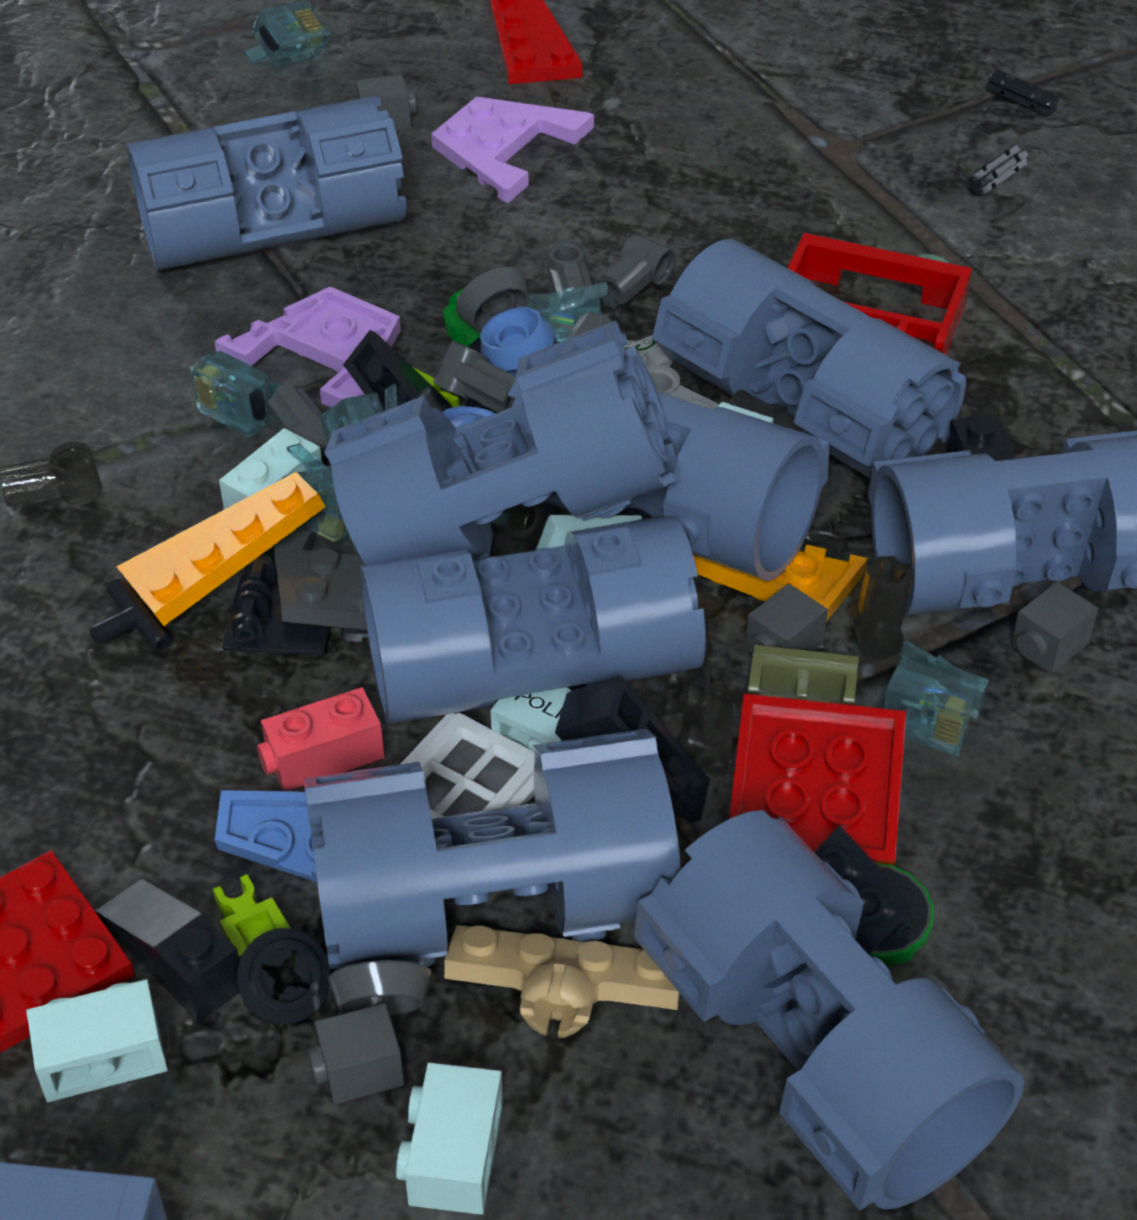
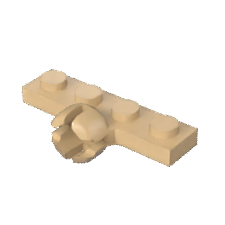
(557, 975)

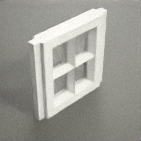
(472, 768)

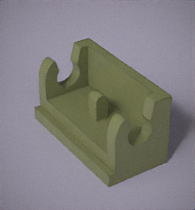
(803, 675)

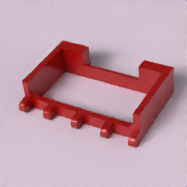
(943, 283)

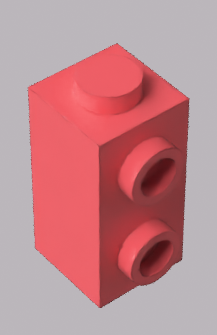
(321, 739)

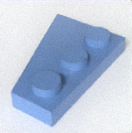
(267, 829)

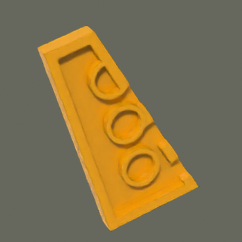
(209, 553)
(811, 572)

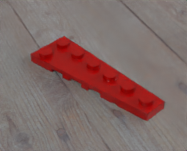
(532, 42)

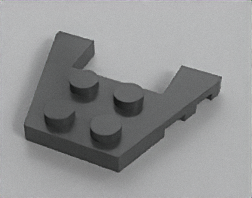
(318, 584)

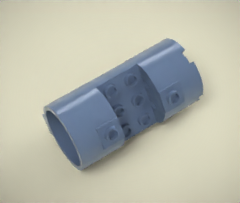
(267, 181)
(790, 343)
(583, 430)
(741, 486)
(991, 524)
(530, 622)
(590, 840)
(889, 1075)

